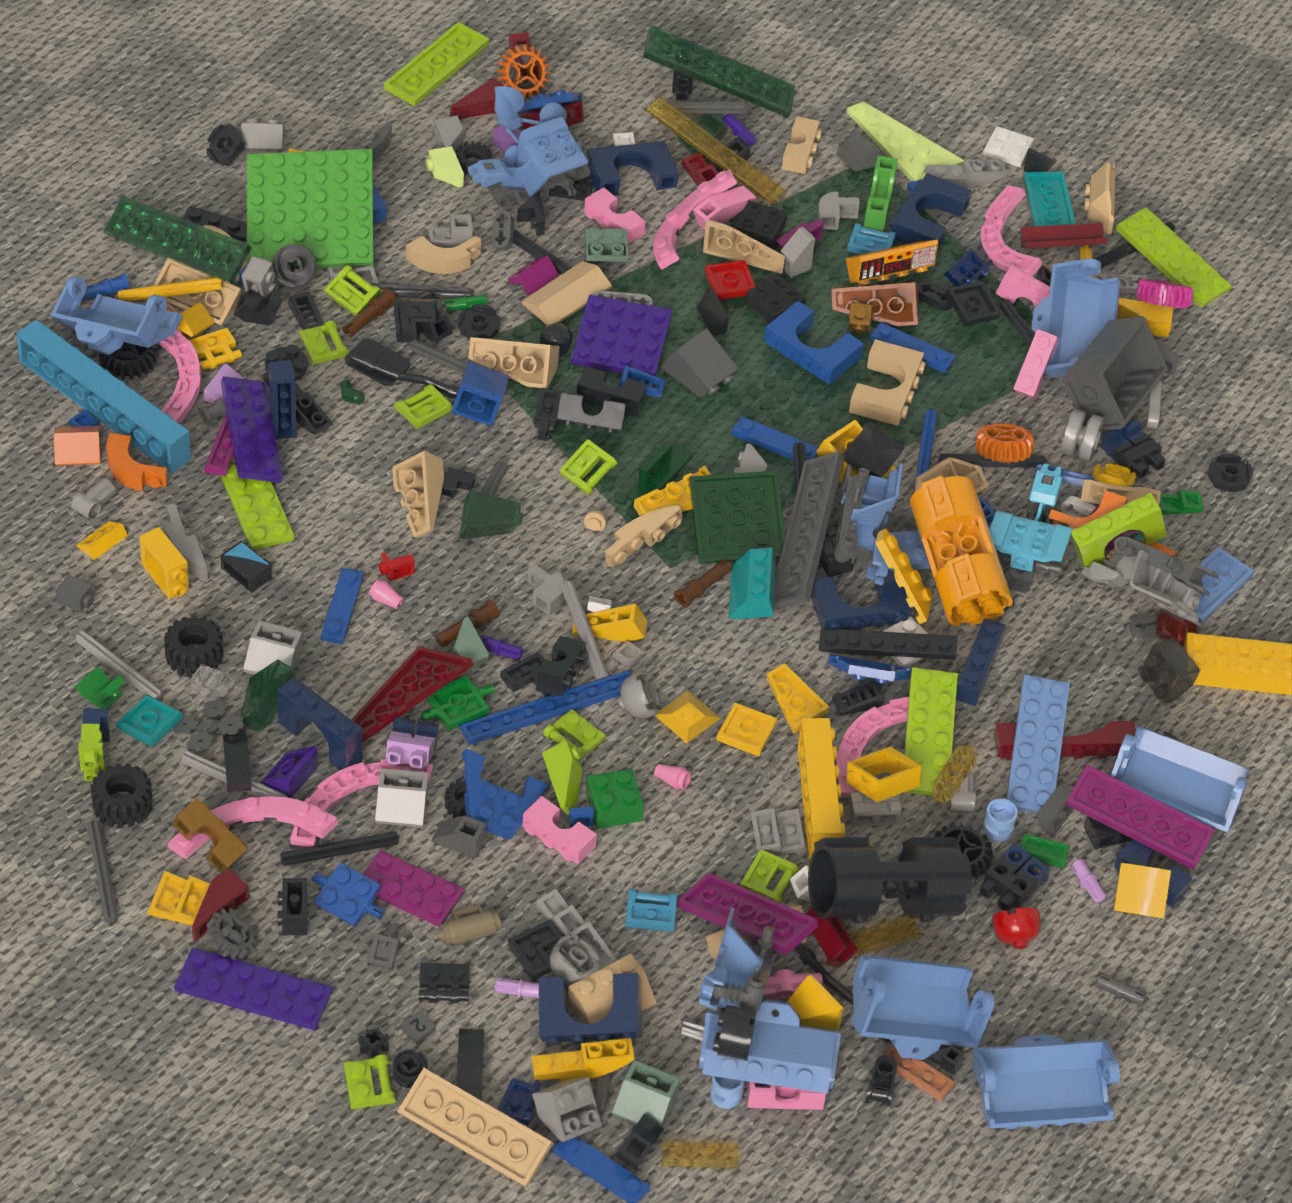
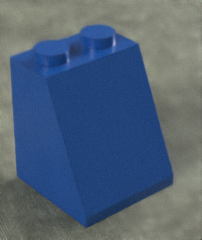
(480, 393)

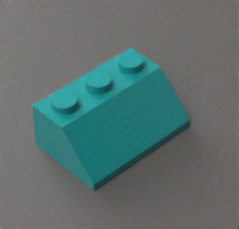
(753, 585)

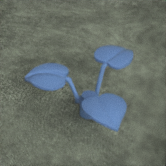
(507, 104)

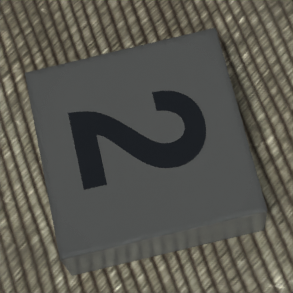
(418, 1027)

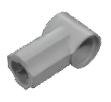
(91, 501)
(965, 796)

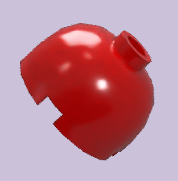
(1017, 927)

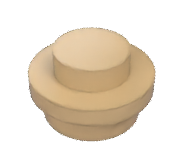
(595, 520)

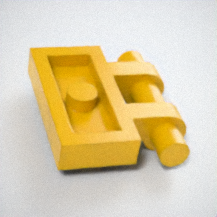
(215, 343)

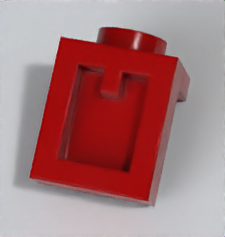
(397, 567)

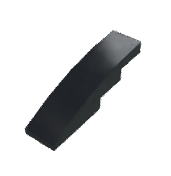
(237, 761)

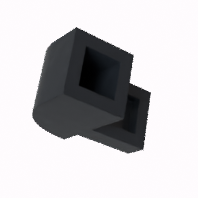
(257, 309)
(435, 330)

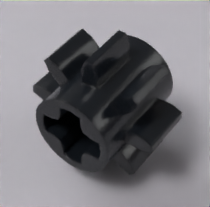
(373, 1043)

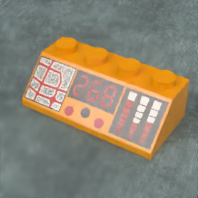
(892, 261)

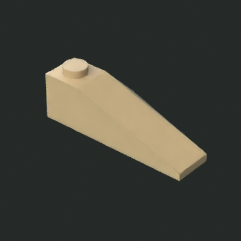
(421, 486)

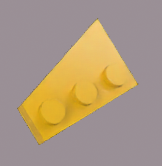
(795, 697)

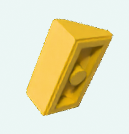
(195, 320)
(103, 539)

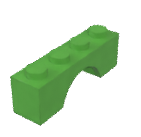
(880, 193)

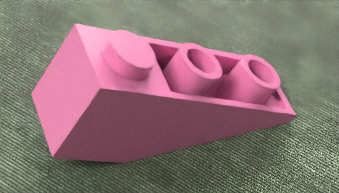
(723, 206)

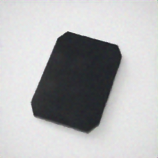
(385, 356)

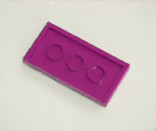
(413, 888)

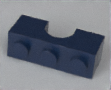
(1139, 854)

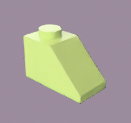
(445, 166)

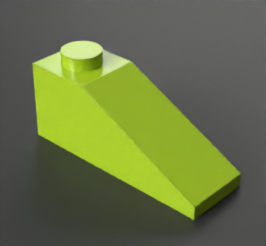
(565, 773)

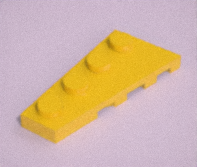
(672, 495)
(905, 575)

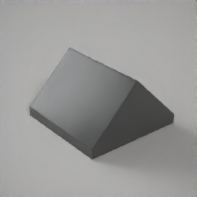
(859, 152)

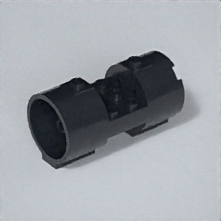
(850, 878)

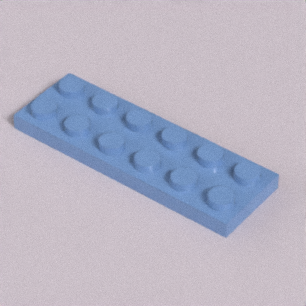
(1037, 742)

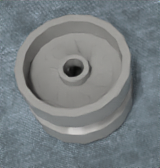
(1079, 434)

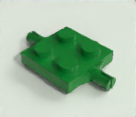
(458, 703)

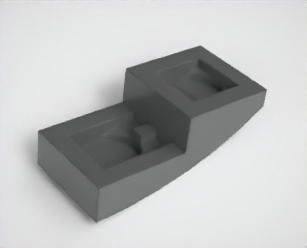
(382, 141)

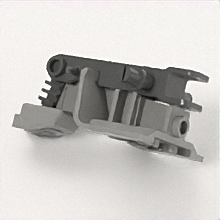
(1154, 576)

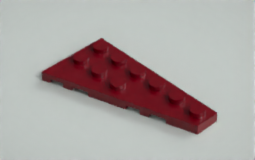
(409, 685)

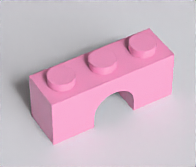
(602, 208)
(1020, 284)
(1032, 372)
(572, 843)
(779, 1097)

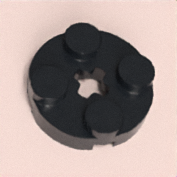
(234, 144)
(469, 318)
(291, 352)
(1232, 483)

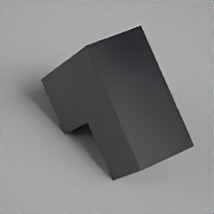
(457, 479)
(948, 1058)

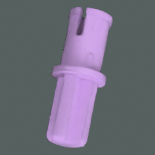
(1088, 880)
(517, 988)

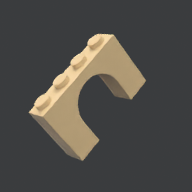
(889, 404)

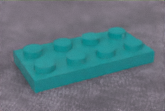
(1048, 198)

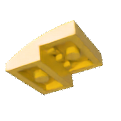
(1142, 890)
(188, 904)

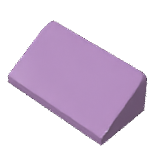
(214, 389)

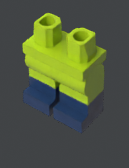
(93, 733)

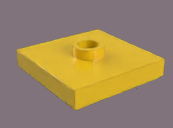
(746, 729)

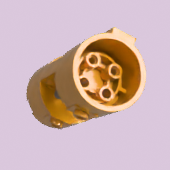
(960, 550)

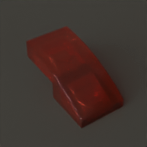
(1170, 628)

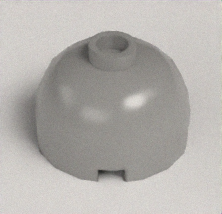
(639, 696)
(573, 959)

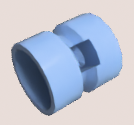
(1000, 819)
(726, 1092)

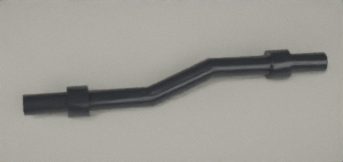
(371, 365)
(809, 958)

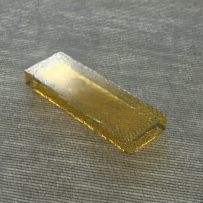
(885, 935)
(699, 1154)

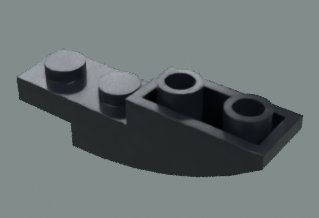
(308, 412)

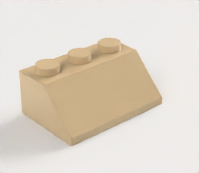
(594, 994)

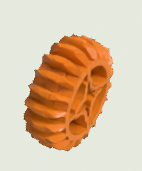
(509, 60)
(1004, 442)

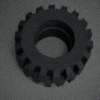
(193, 631)
(121, 810)

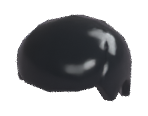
(556, 335)

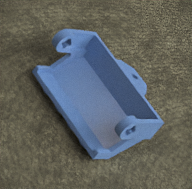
(1075, 310)
(114, 320)
(1182, 777)
(918, 1005)
(779, 1051)
(1045, 1082)

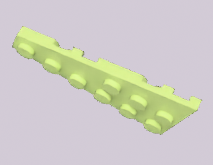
(901, 142)

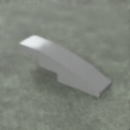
(570, 923)

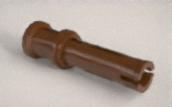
(375, 308)
(696, 587)
(476, 616)

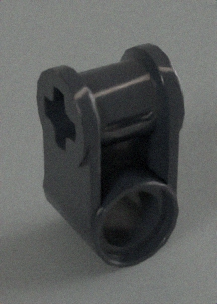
(881, 1084)

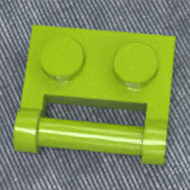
(349, 296)
(317, 345)
(426, 410)
(583, 462)
(576, 728)
(763, 871)
(360, 1082)

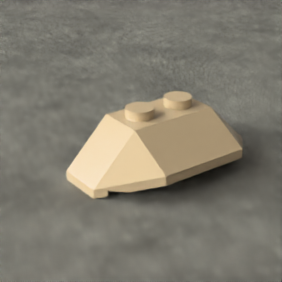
(1101, 197)
(954, 467)

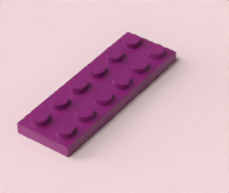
(1140, 817)
(713, 898)

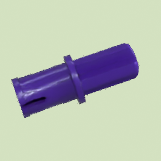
(739, 129)
(502, 648)

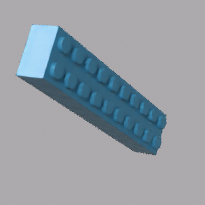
(104, 396)

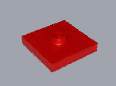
(729, 279)

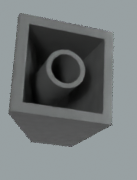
(701, 365)

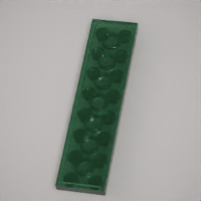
(719, 71)
(177, 240)

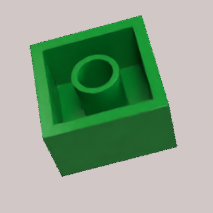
(614, 798)

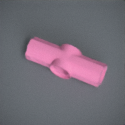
(785, 983)

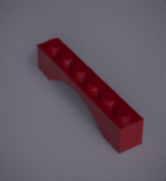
(1099, 743)

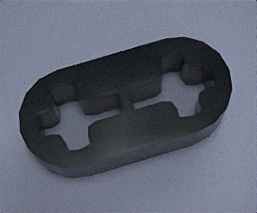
(933, 295)

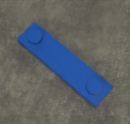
(933, 356)
(770, 438)
(342, 605)
(602, 1169)

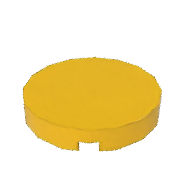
(1114, 475)

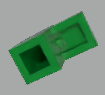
(99, 688)

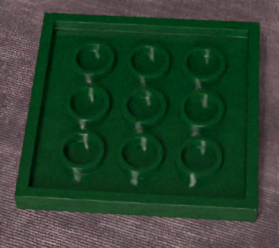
(736, 514)

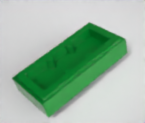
(1045, 850)

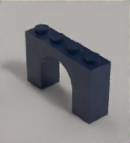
(650, 156)
(929, 193)
(837, 614)
(302, 706)
(621, 1022)

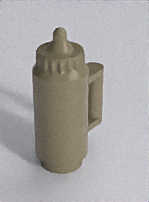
(468, 925)

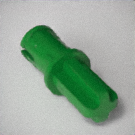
(464, 302)

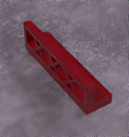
(1062, 235)

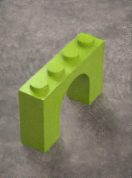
(1138, 515)

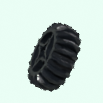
(128, 360)
(972, 844)

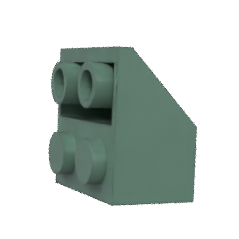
(606, 245)
(647, 1093)

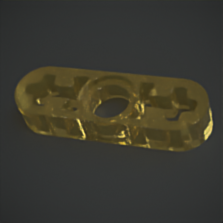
(953, 783)

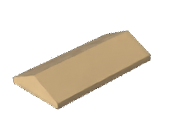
(567, 293)
(217, 302)

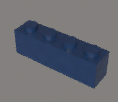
(282, 399)
(980, 662)

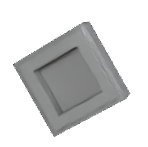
(628, 654)

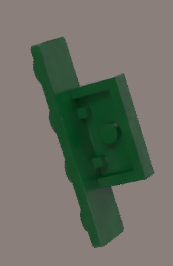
(659, 469)

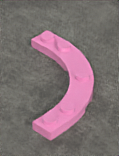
(992, 234)
(665, 239)
(189, 376)
(863, 731)
(341, 785)
(255, 809)

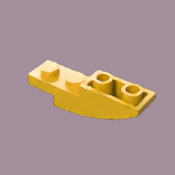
(591, 1061)

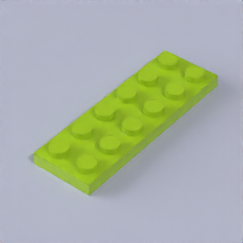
(436, 64)
(1173, 256)
(257, 510)
(930, 723)

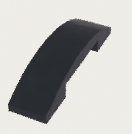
(470, 1061)

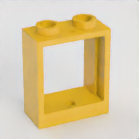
(164, 563)
(901, 779)

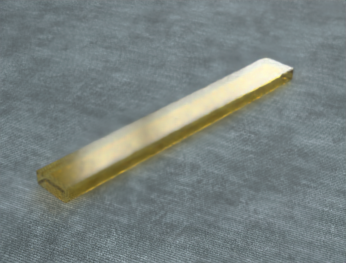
(716, 151)

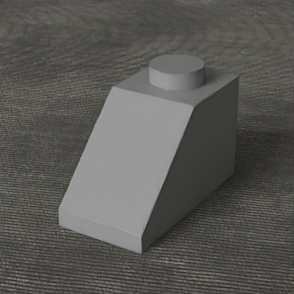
(449, 132)

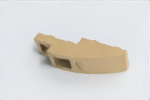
(646, 528)

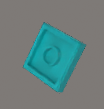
(149, 720)

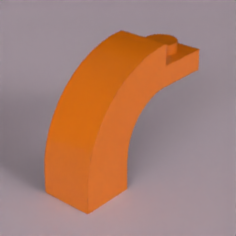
(129, 471)
(1109, 503)

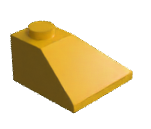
(687, 716)
(816, 1005)

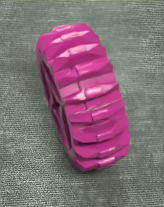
(1164, 293)

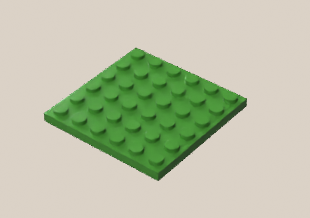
(314, 203)

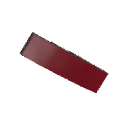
(699, 169)

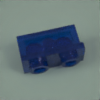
(968, 269)
(519, 1101)

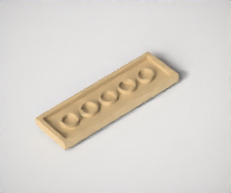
(475, 1127)

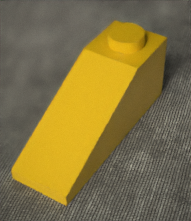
(1157, 316)
(617, 623)

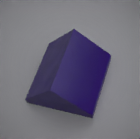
(292, 771)

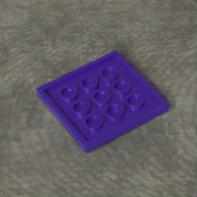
(620, 335)

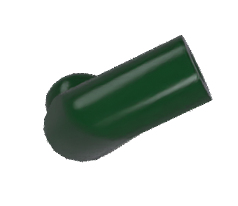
(350, 395)

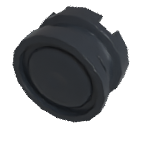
(408, 1066)

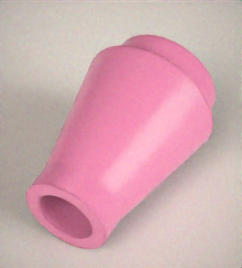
(385, 594)
(674, 776)

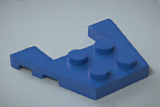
(493, 805)

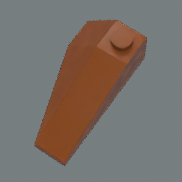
(890, 303)

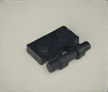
(444, 976)

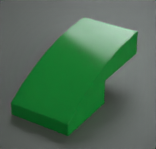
(1183, 503)

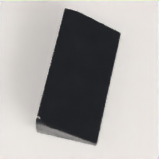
(713, 314)

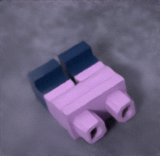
(409, 748)

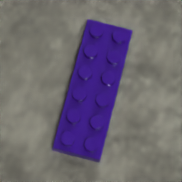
(251, 429)
(253, 988)

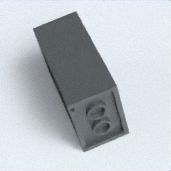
(1116, 372)

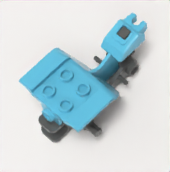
(1033, 540)

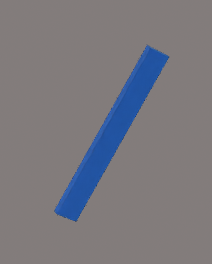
(543, 709)

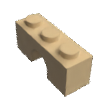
(804, 135)

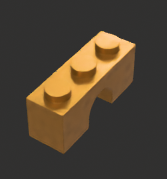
(200, 820)

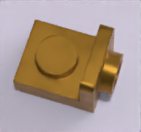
(859, 317)

